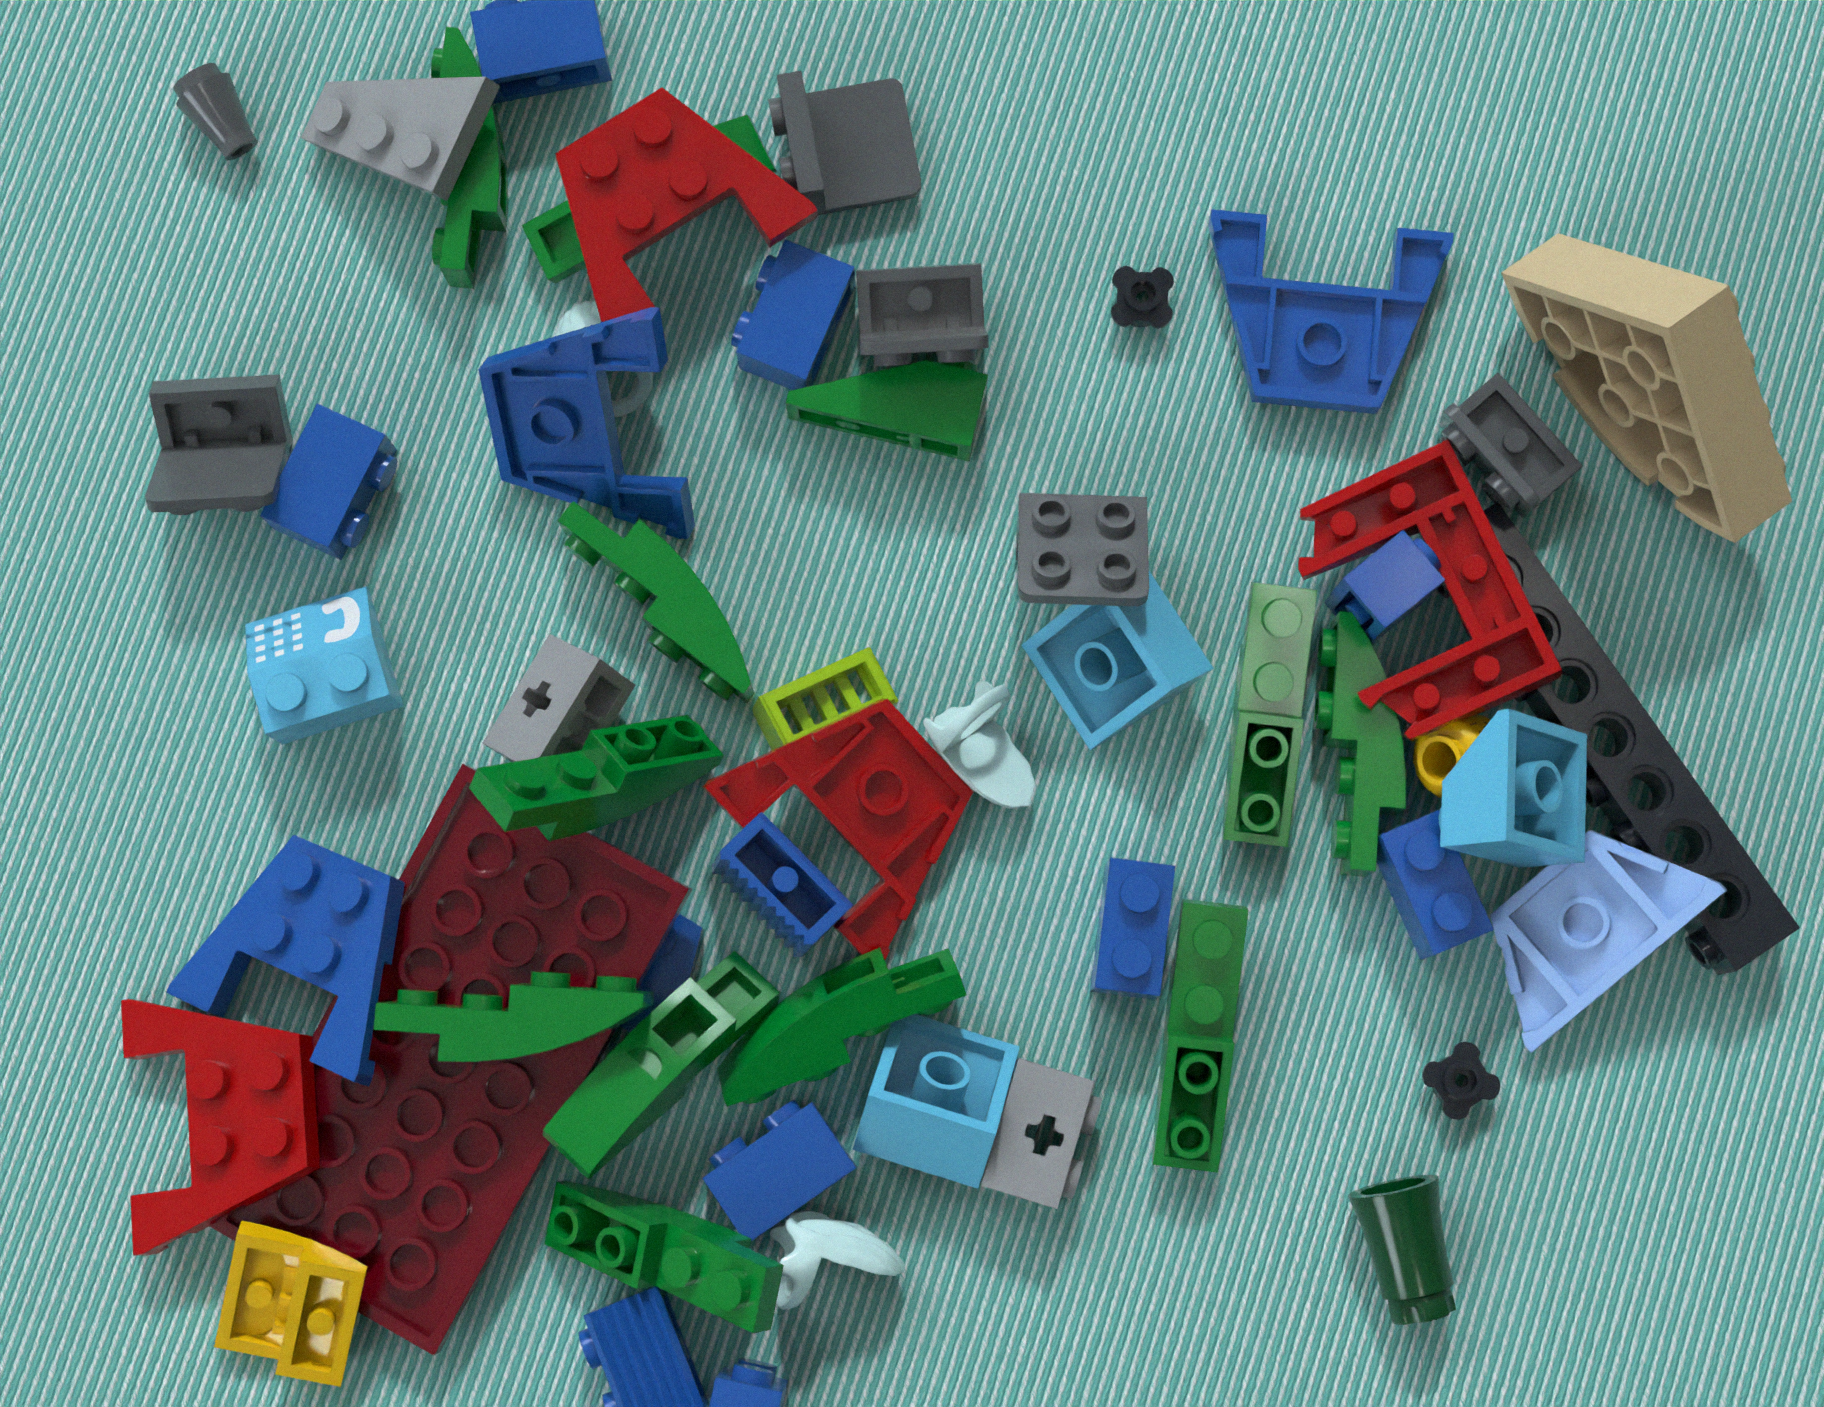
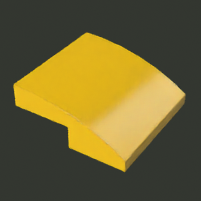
(291, 1303)

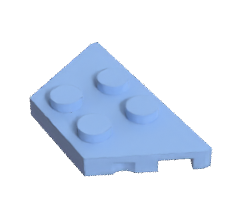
(1589, 926)

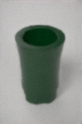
(1407, 1246)

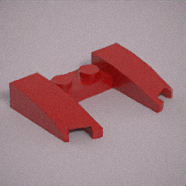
(1507, 643)

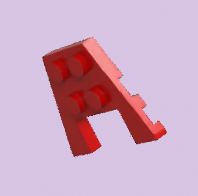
(653, 175)
(877, 791)
(246, 1115)

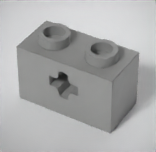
(558, 703)
(1011, 1162)

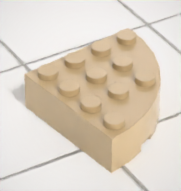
(1657, 376)

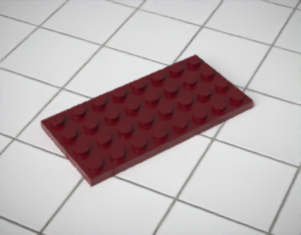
(444, 1151)

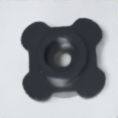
(1132, 312)
(1442, 1076)

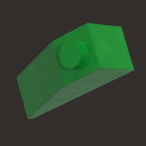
(908, 405)

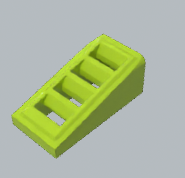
(769, 705)

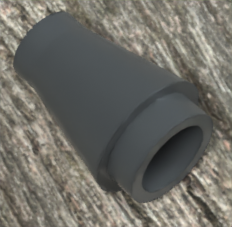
(215, 109)

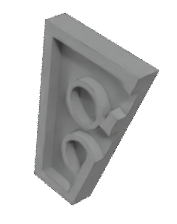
(404, 126)

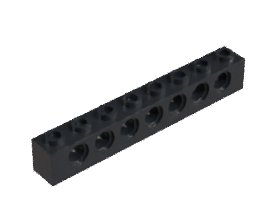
(1754, 913)

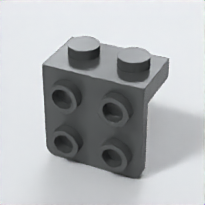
(846, 143)
(921, 312)
(218, 443)
(1508, 446)
(1082, 549)

